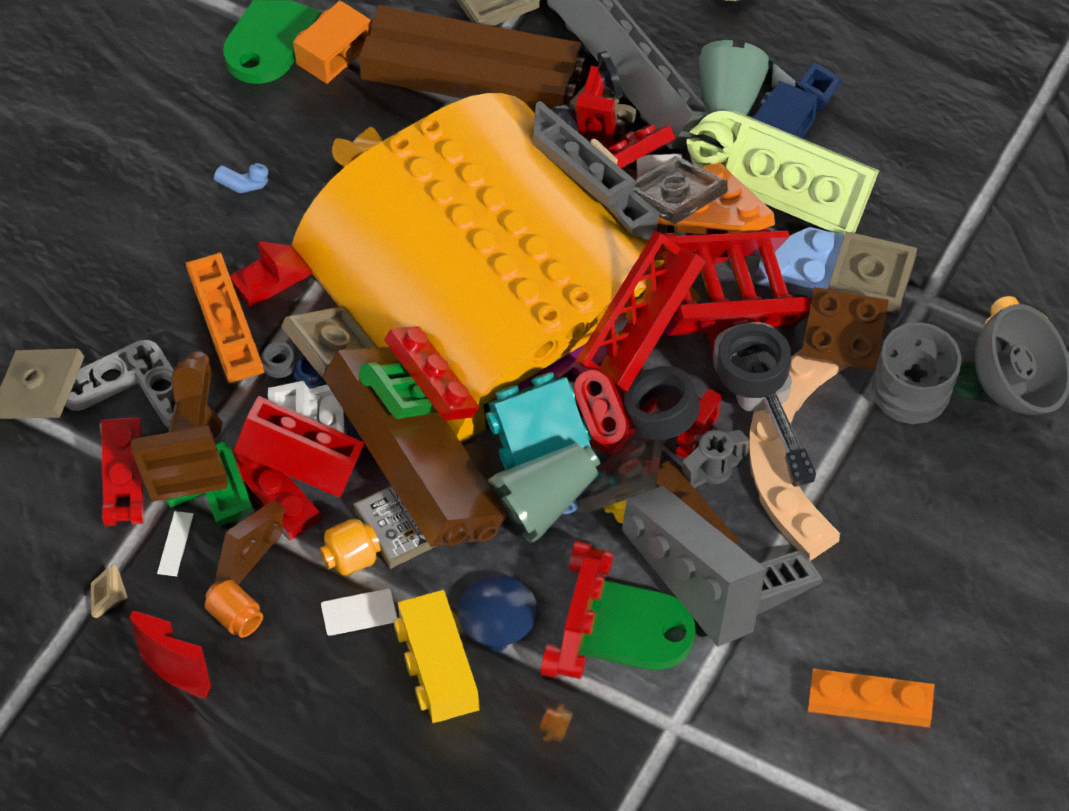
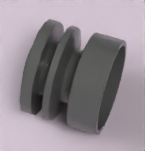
(916, 373)

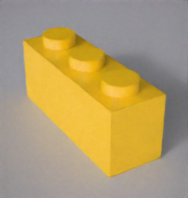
(436, 657)

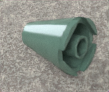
(731, 76)
(544, 487)

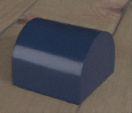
(820, 83)

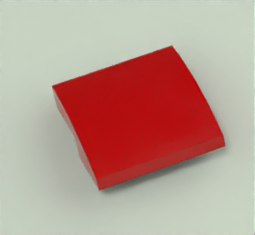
(171, 658)

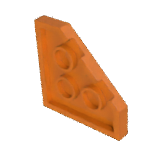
(734, 211)

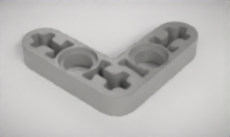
(132, 372)

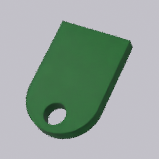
(266, 37)
(633, 625)

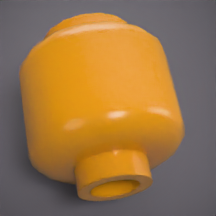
(350, 547)

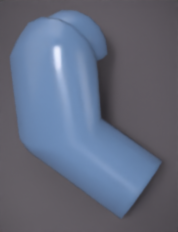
(242, 183)

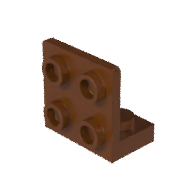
(844, 329)

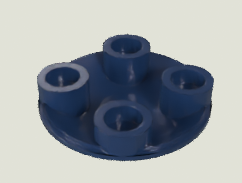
(497, 611)

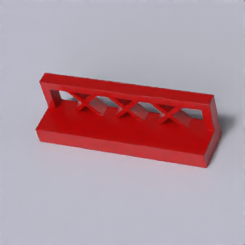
(645, 316)

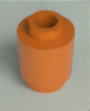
(233, 608)

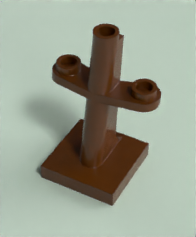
(186, 456)

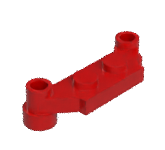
(590, 565)

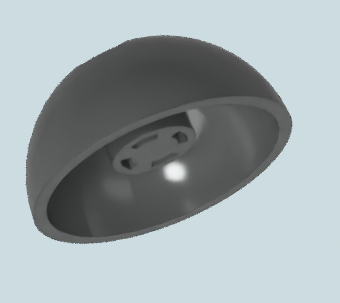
(1022, 361)

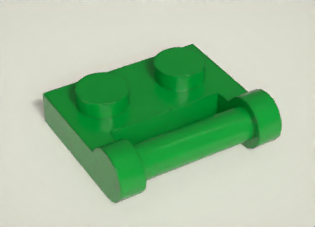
(396, 389)

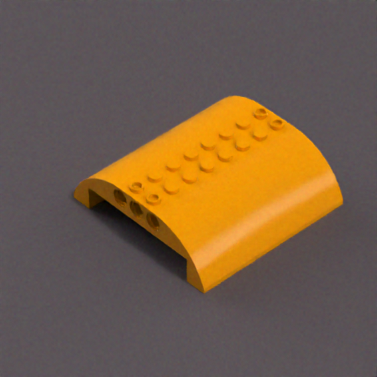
(471, 243)

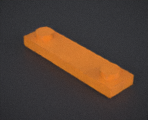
(224, 318)

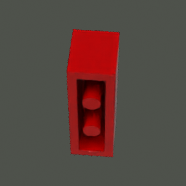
(298, 446)

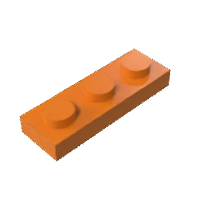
(871, 698)

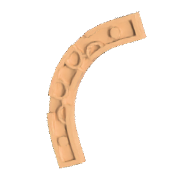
(781, 500)

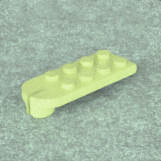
(786, 170)

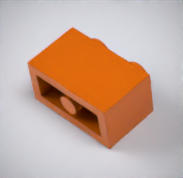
(332, 41)

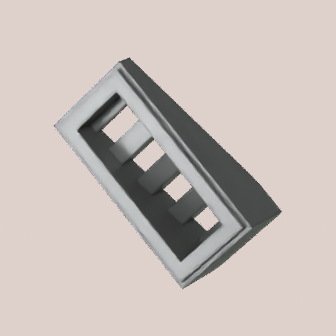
(776, 595)

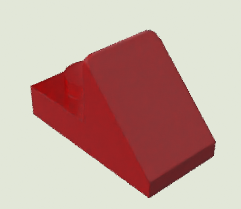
(274, 271)

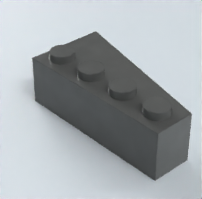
(697, 563)

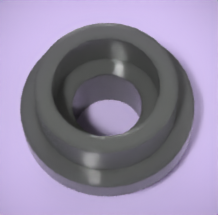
(279, 352)

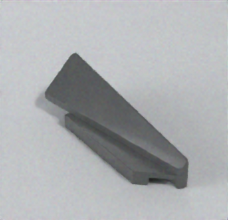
(593, 172)

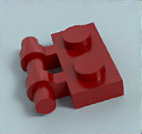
(637, 144)

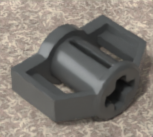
(716, 465)

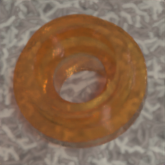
(555, 723)

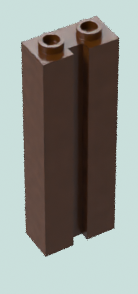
(469, 58)
(417, 457)

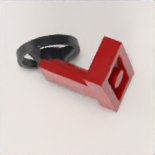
(594, 113)

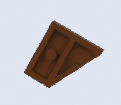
(249, 542)

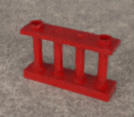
(721, 313)

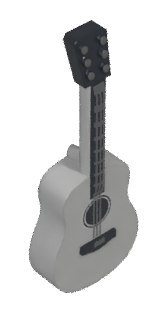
(758, 361)

